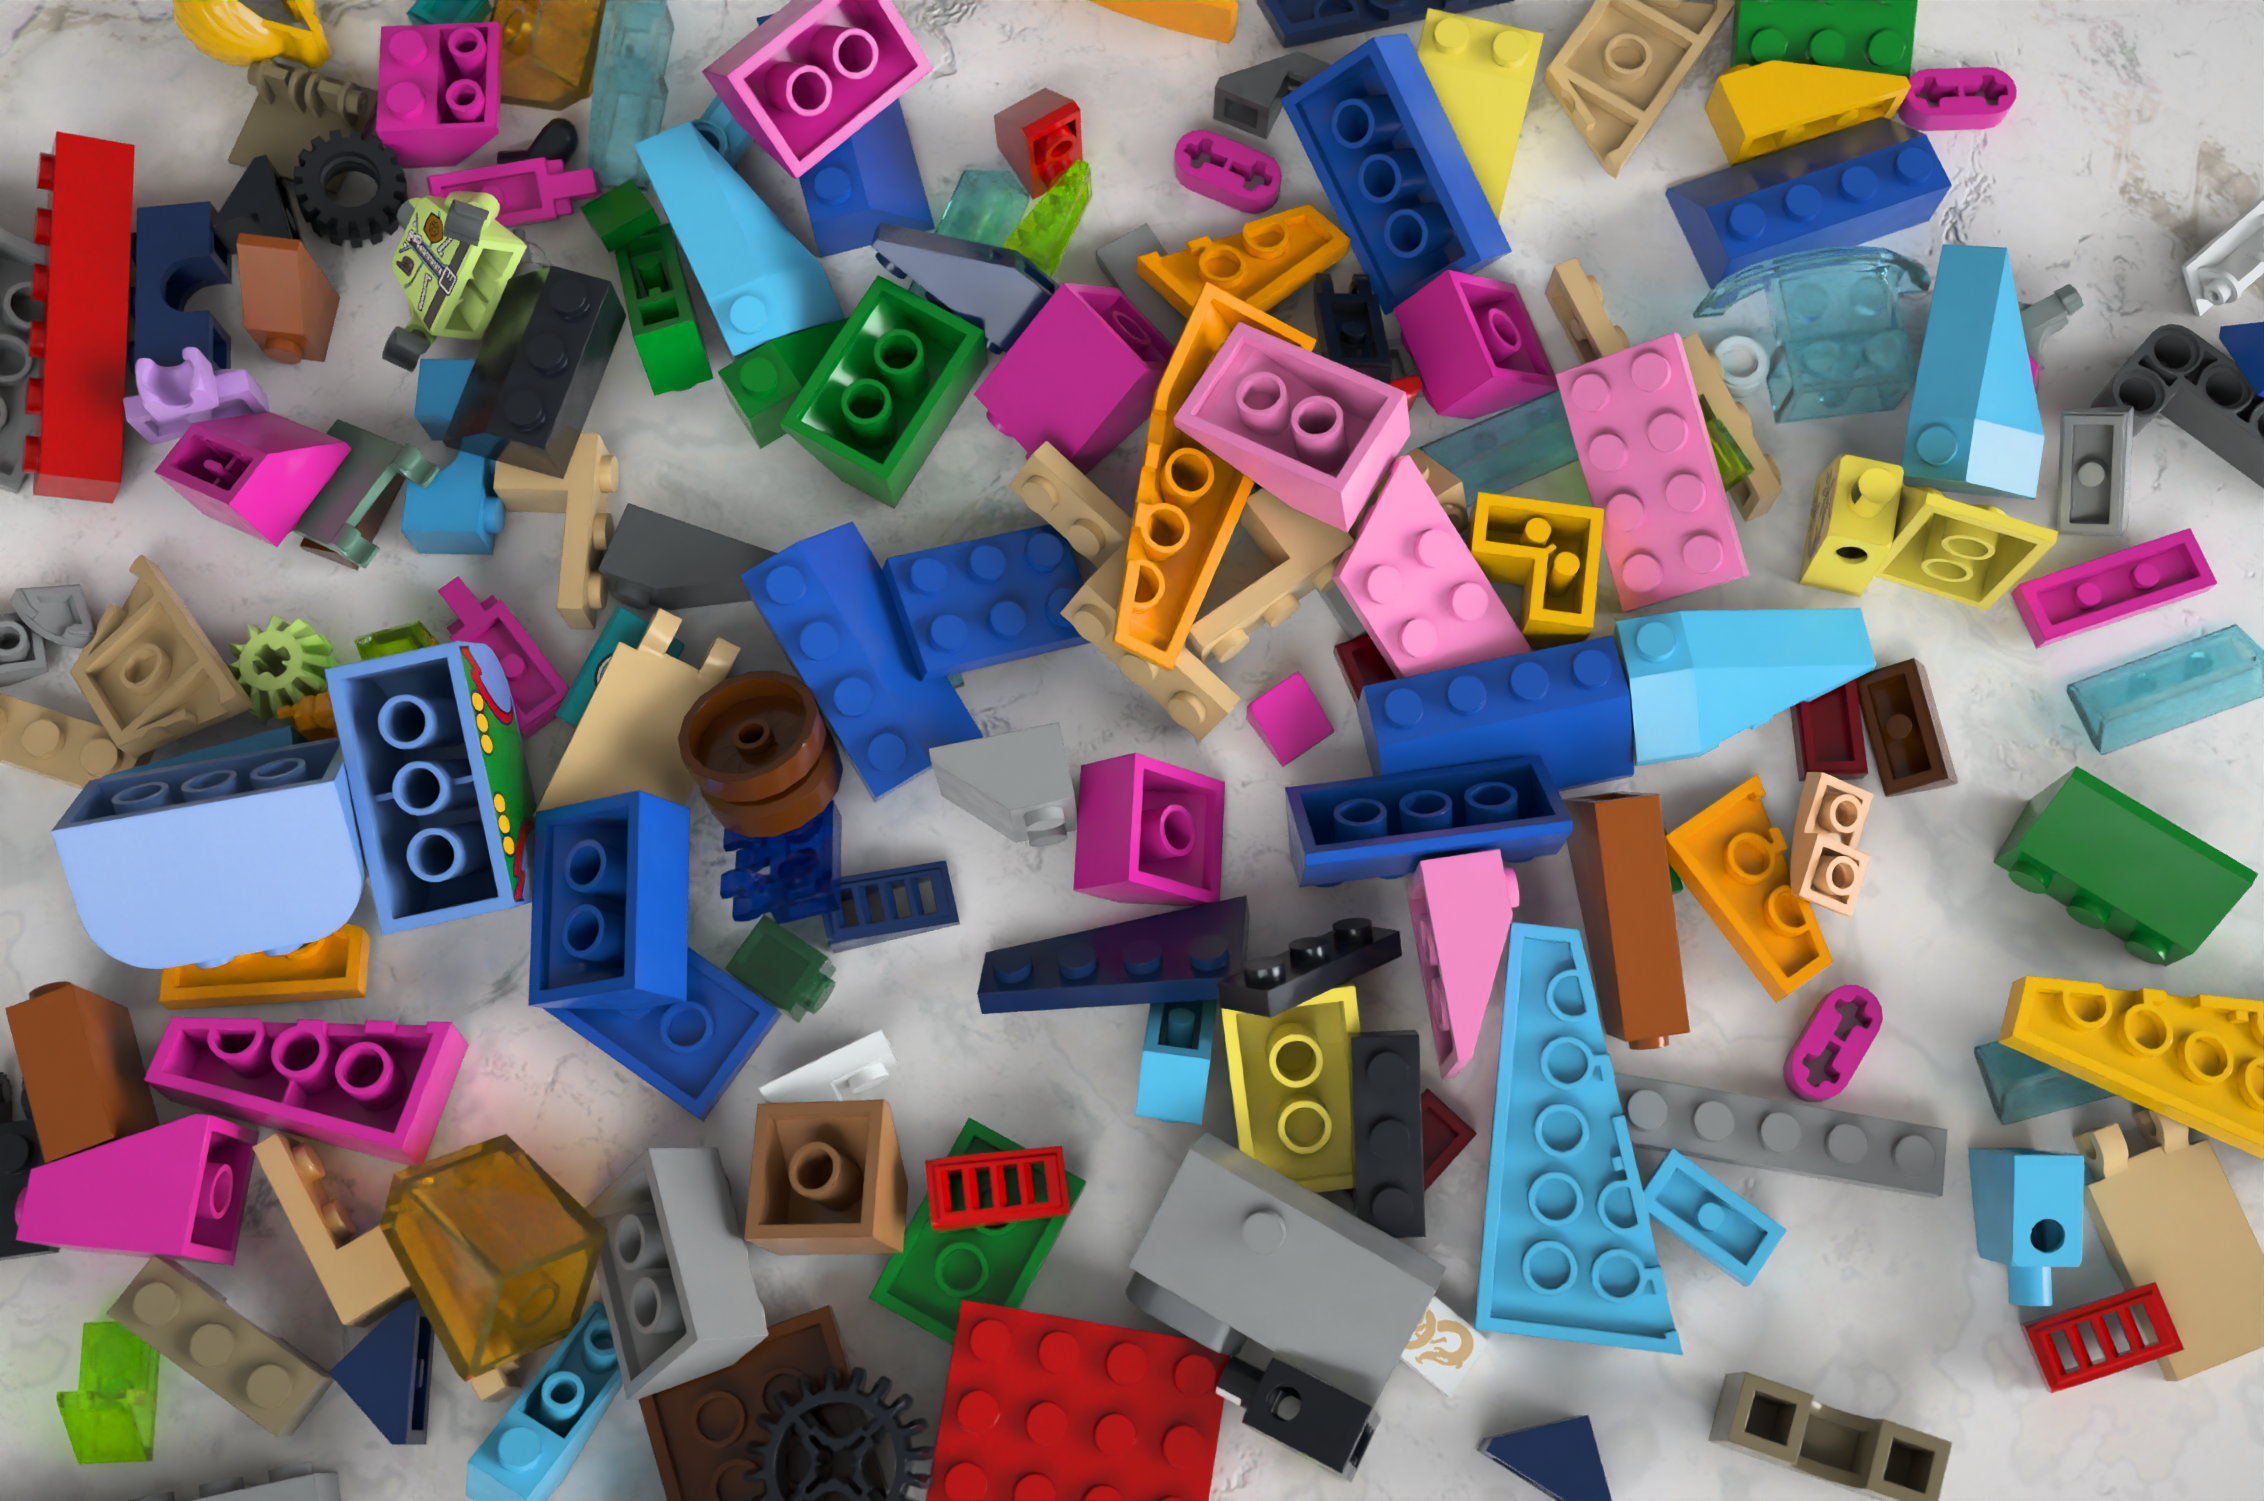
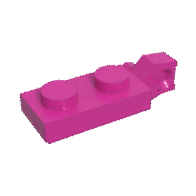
(525, 189)
(531, 677)

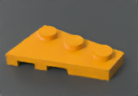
(1256, 265)
(1743, 883)
(314, 972)

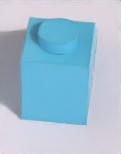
(1176, 1061)

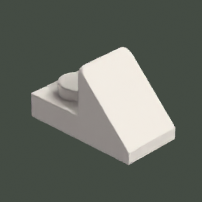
(853, 1066)

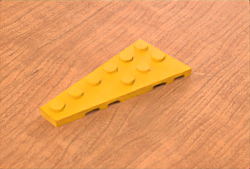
(2166, 1052)

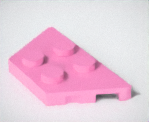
(1421, 585)

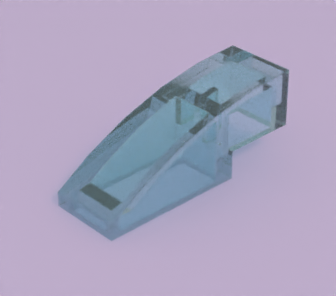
(628, 88)

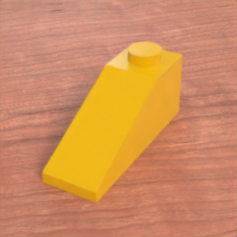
(1792, 103)

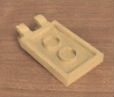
(635, 720)
(2179, 1225)

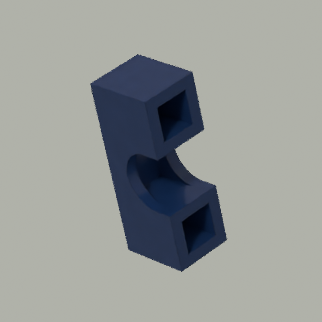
(173, 260)

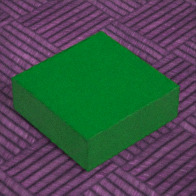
(620, 215)

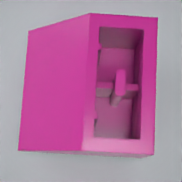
(439, 91)
(253, 471)

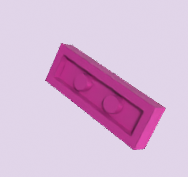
(2113, 588)

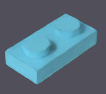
(1710, 1218)

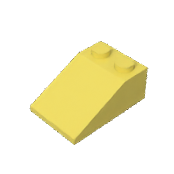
(1484, 86)
(1960, 548)
(1295, 1087)

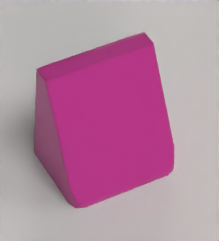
(1289, 719)

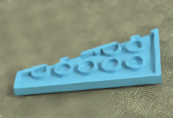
(1564, 1196)

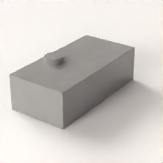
(1287, 1268)

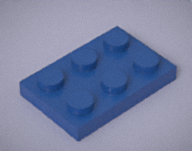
(985, 600)
(688, 1046)

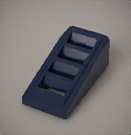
(883, 882)

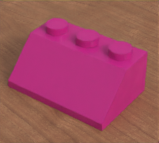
(817, 75)

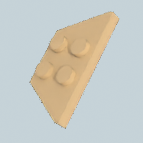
(1628, 66)
(155, 669)

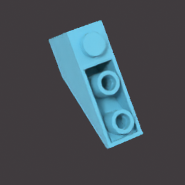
(550, 1419)

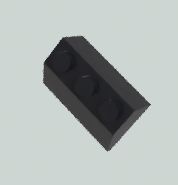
(538, 370)

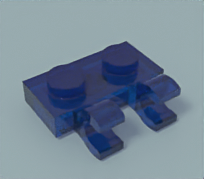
(802, 871)

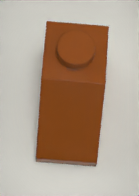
(285, 298)

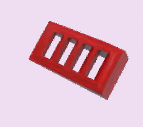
(968, 1166)
(2047, 1358)

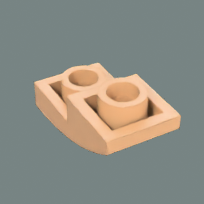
(1825, 841)

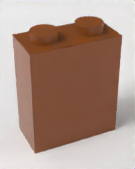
(80, 1069)

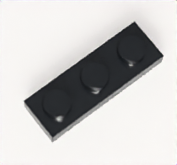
(1309, 968)
(1387, 1131)

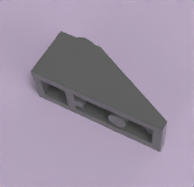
(675, 563)

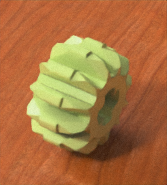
(279, 646)

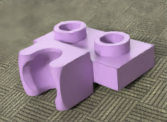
(189, 394)

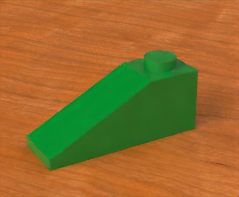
(662, 312)
(771, 377)

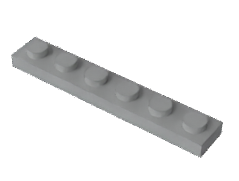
(1783, 1136)

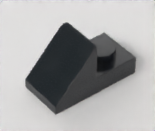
(257, 207)

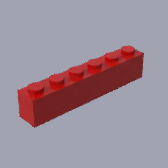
(82, 319)

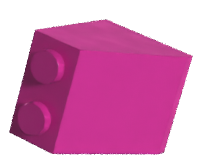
(1078, 375)
(146, 1195)

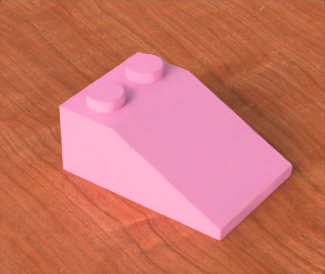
(1297, 424)
(1460, 928)

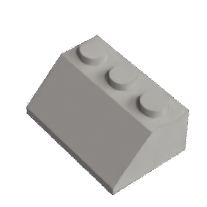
(675, 1271)

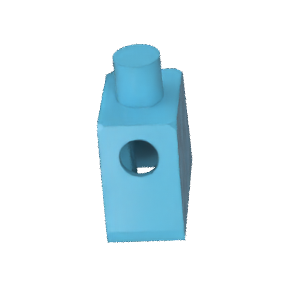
(2028, 1215)

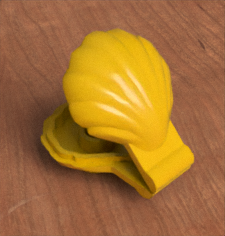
(240, 36)

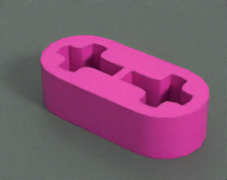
(1956, 99)
(1228, 170)
(1846, 1051)

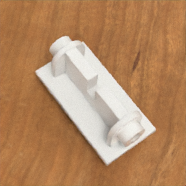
(2227, 262)

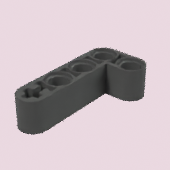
(2182, 396)

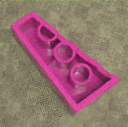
(339, 1084)

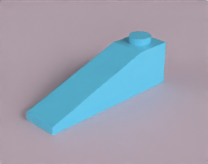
(740, 253)
(1974, 390)
(1727, 671)

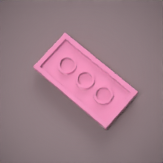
(1652, 473)

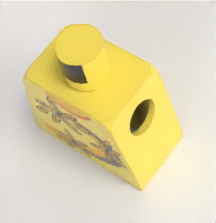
(1855, 509)

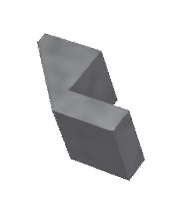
(1253, 95)

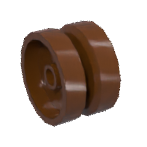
(761, 753)

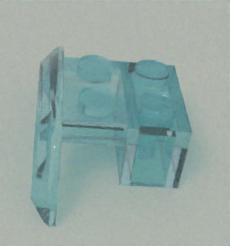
(1833, 328)

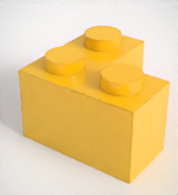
(1547, 551)

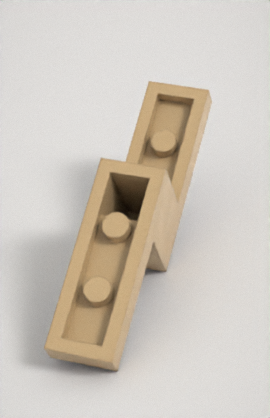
(1580, 311)
(587, 524)
(1102, 534)
(1303, 559)
(356, 1274)

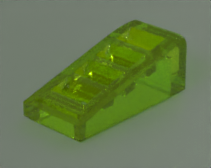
(1053, 221)

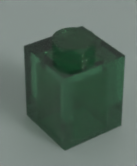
(783, 970)

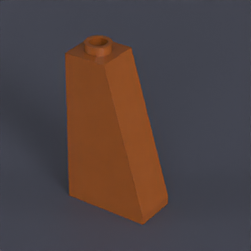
(1629, 915)

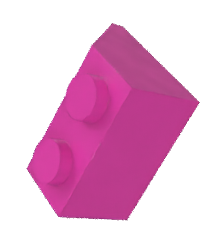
(1474, 345)
(1149, 833)

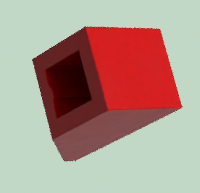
(1040, 139)

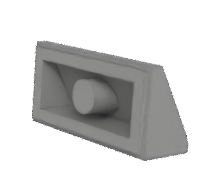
(2095, 471)

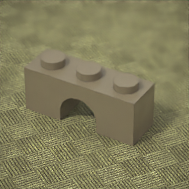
(220, 1346)
(1827, 1443)

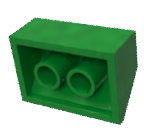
(887, 390)
(2122, 868)

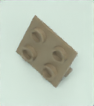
(293, 111)

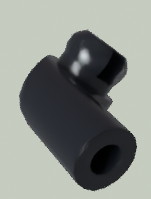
(554, 142)

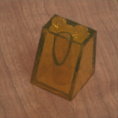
(492, 1252)

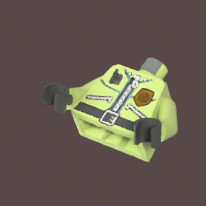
(451, 269)

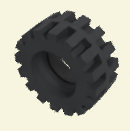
(350, 155)

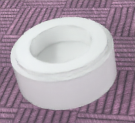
(1743, 363)

